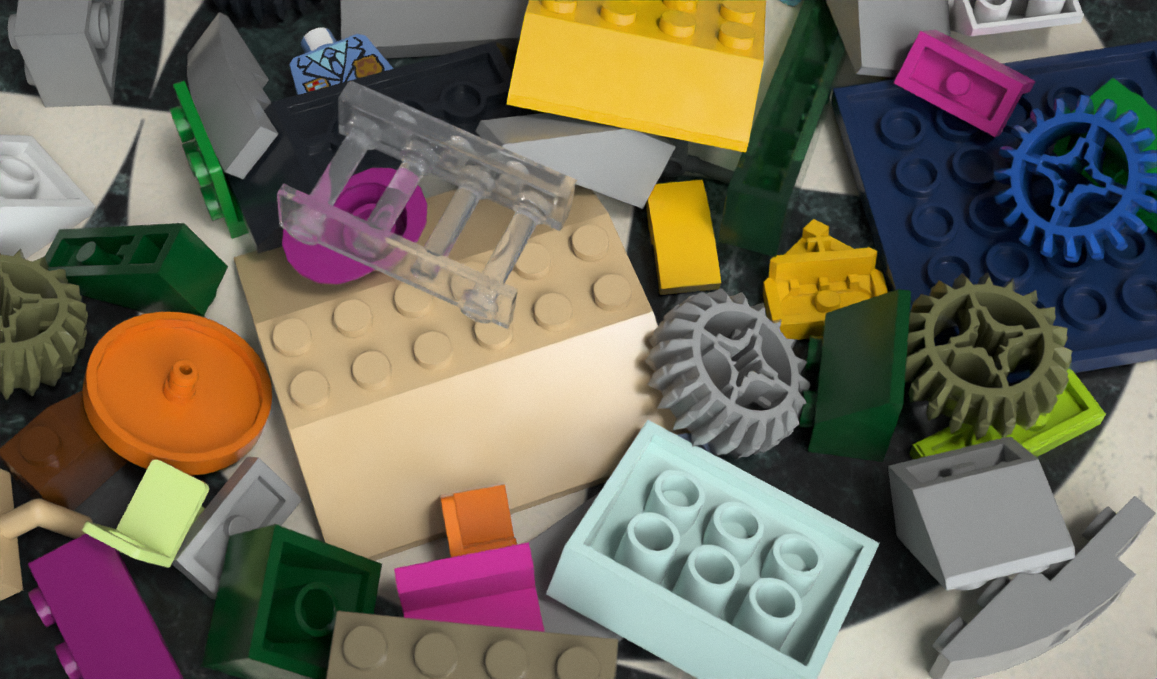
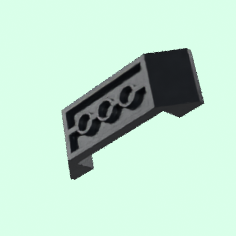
(450, 87)

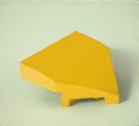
(817, 279)

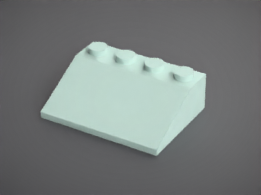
(711, 565)

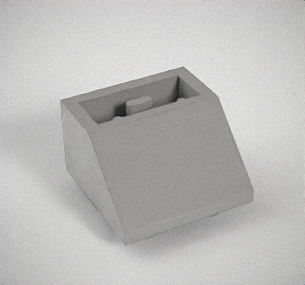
(978, 514)

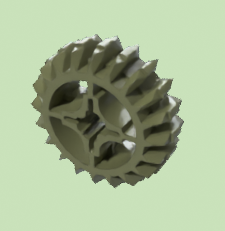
(38, 324)
(971, 371)

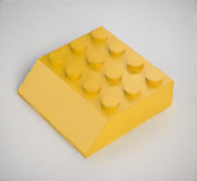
(645, 65)

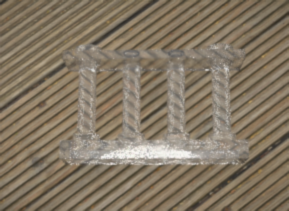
(452, 154)

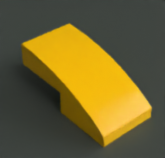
(683, 238)

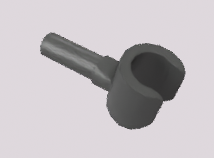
(681, 162)

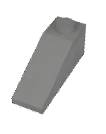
(597, 155)

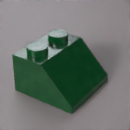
(858, 377)
(282, 603)

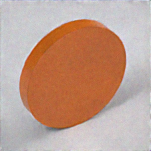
(177, 392)

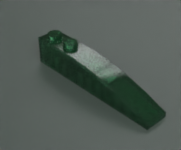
(784, 134)

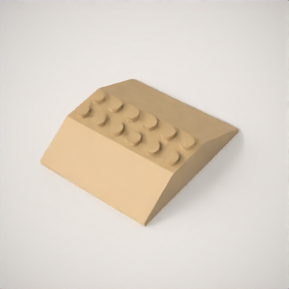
(419, 402)

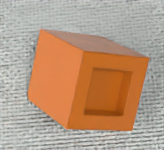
(477, 520)

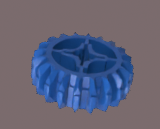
(1088, 150)

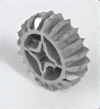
(727, 374)

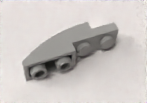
(1045, 609)

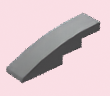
(230, 97)

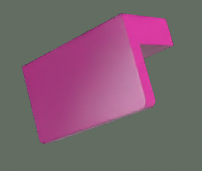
(962, 81)
(474, 589)

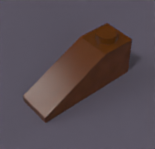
(60, 455)

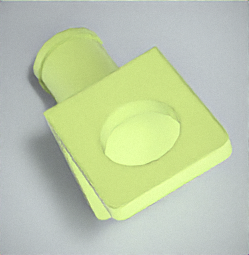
(156, 516)

